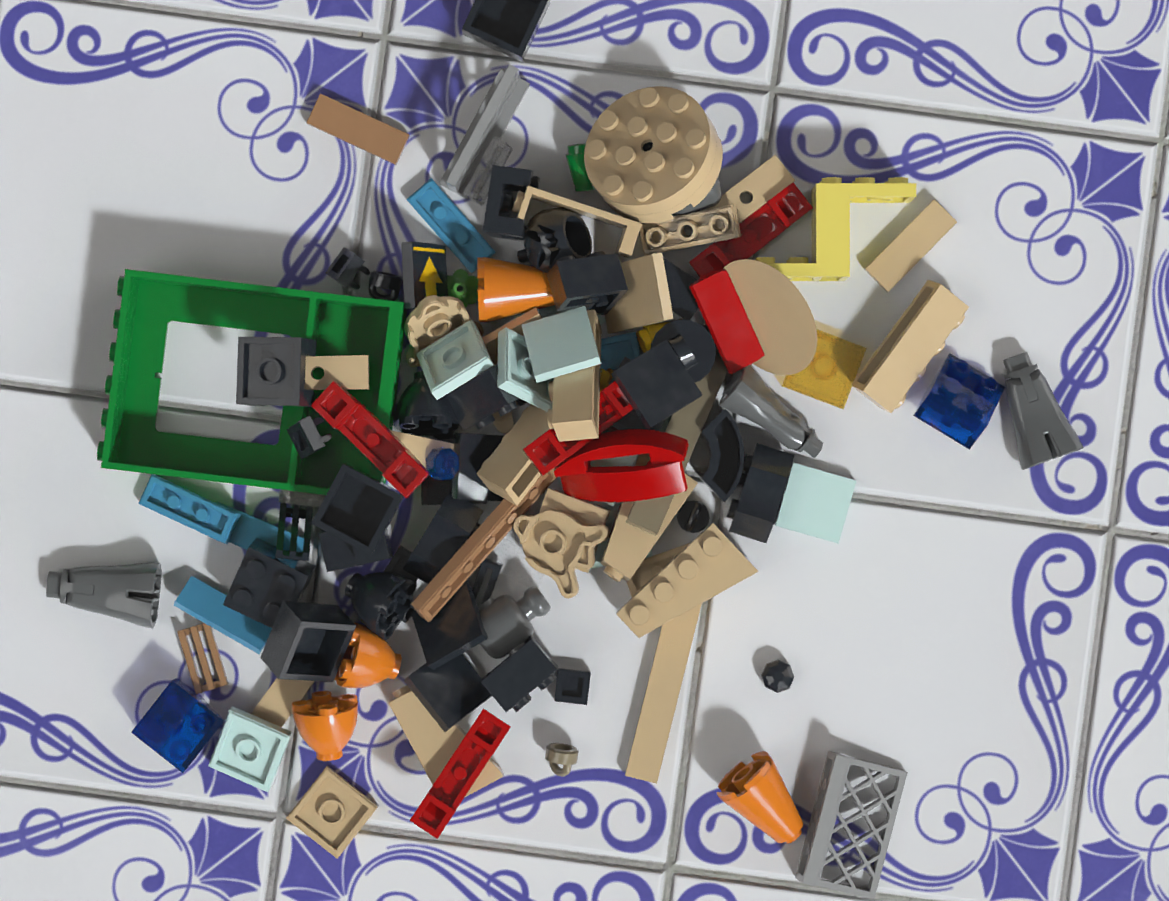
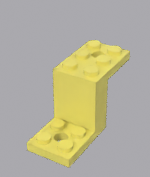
(832, 225)

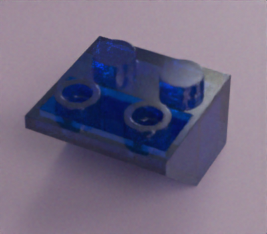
(959, 401)
(178, 725)

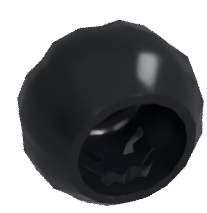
(554, 235)

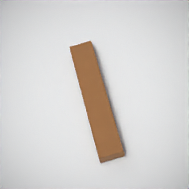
(476, 550)

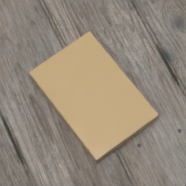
(646, 298)

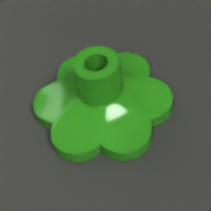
(469, 294)

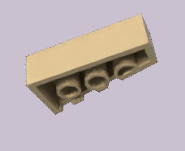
(692, 577)

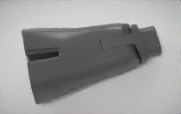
(754, 400)
(1037, 418)
(114, 591)

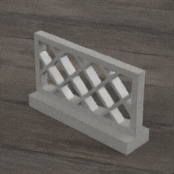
(488, 122)
(824, 817)

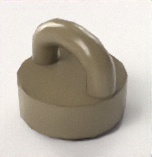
(561, 754)

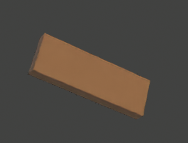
(358, 129)

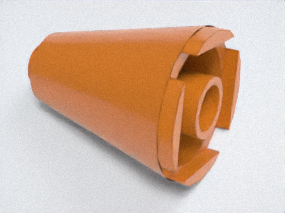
(510, 289)
(762, 798)

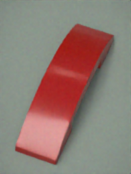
(755, 231)
(371, 438)
(660, 445)
(548, 452)
(626, 482)
(460, 773)

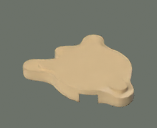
(433, 320)
(559, 544)

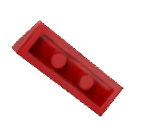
(727, 320)

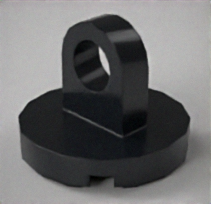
(691, 344)

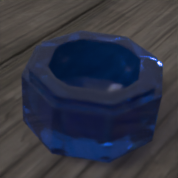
(442, 463)

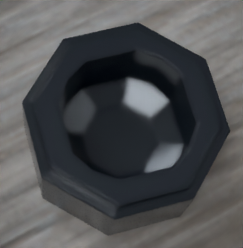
(777, 676)

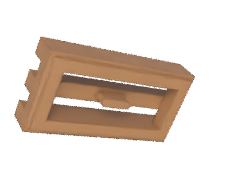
(199, 688)

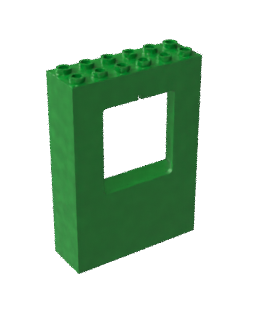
(337, 323)

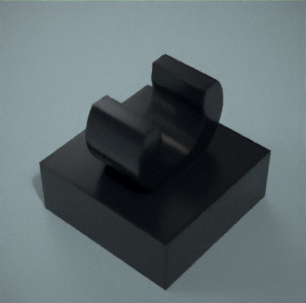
(346, 267)
(306, 437)

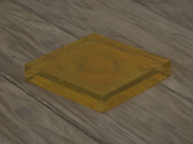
(830, 372)

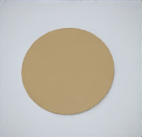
(777, 316)

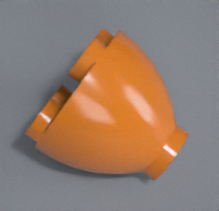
(367, 660)
(326, 722)

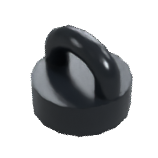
(386, 281)
(693, 516)

